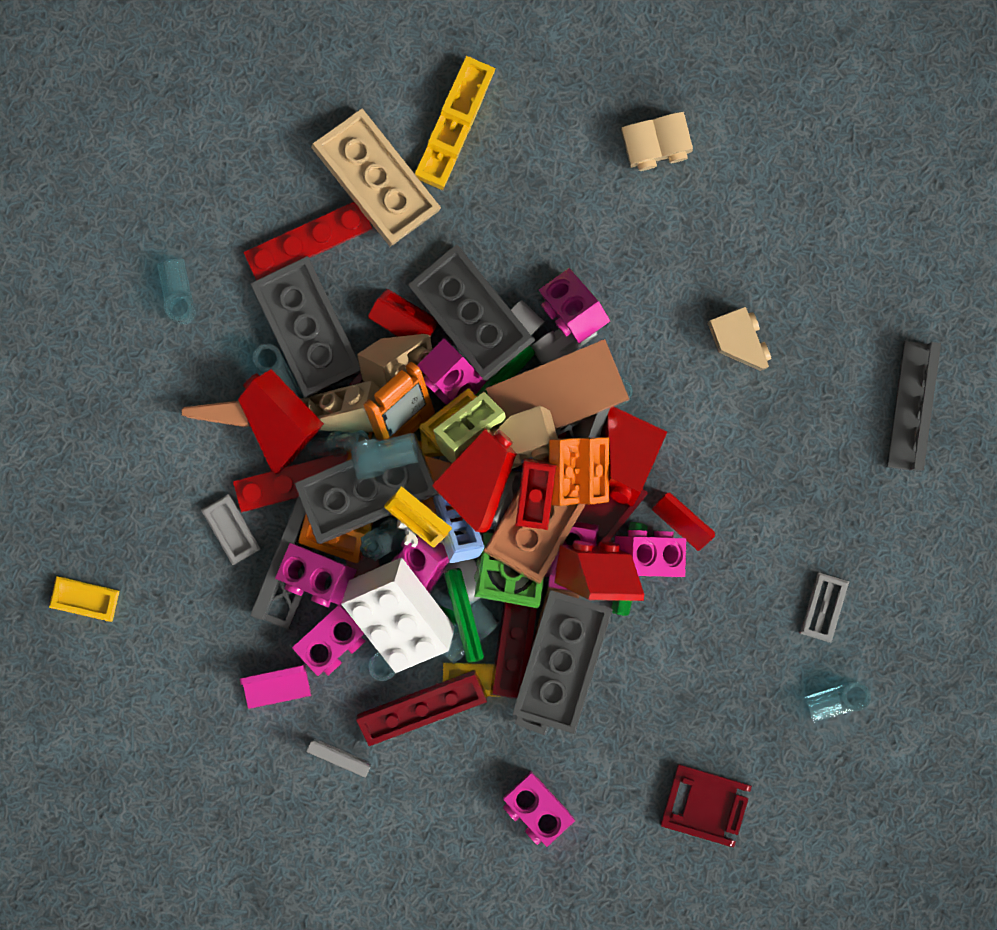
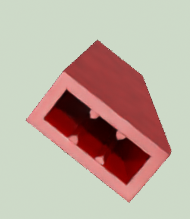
(277, 419)
(631, 453)
(478, 478)

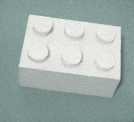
(398, 615)

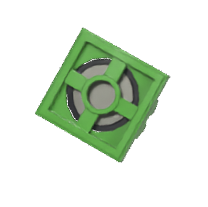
(503, 583)

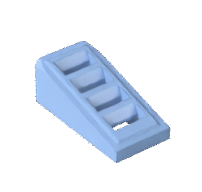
(452, 543)

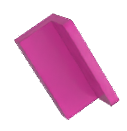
(276, 686)

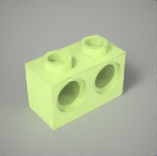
(467, 424)

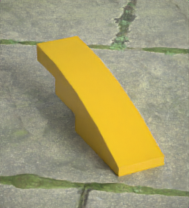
(454, 122)

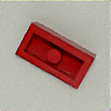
(401, 316)
(535, 494)
(683, 521)

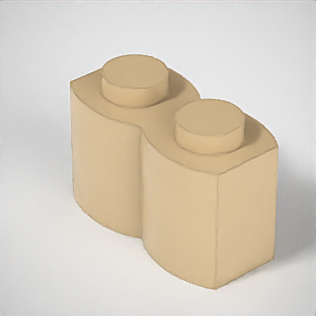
(657, 140)

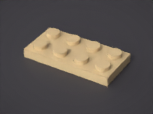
(376, 177)

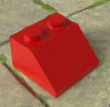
(598, 572)

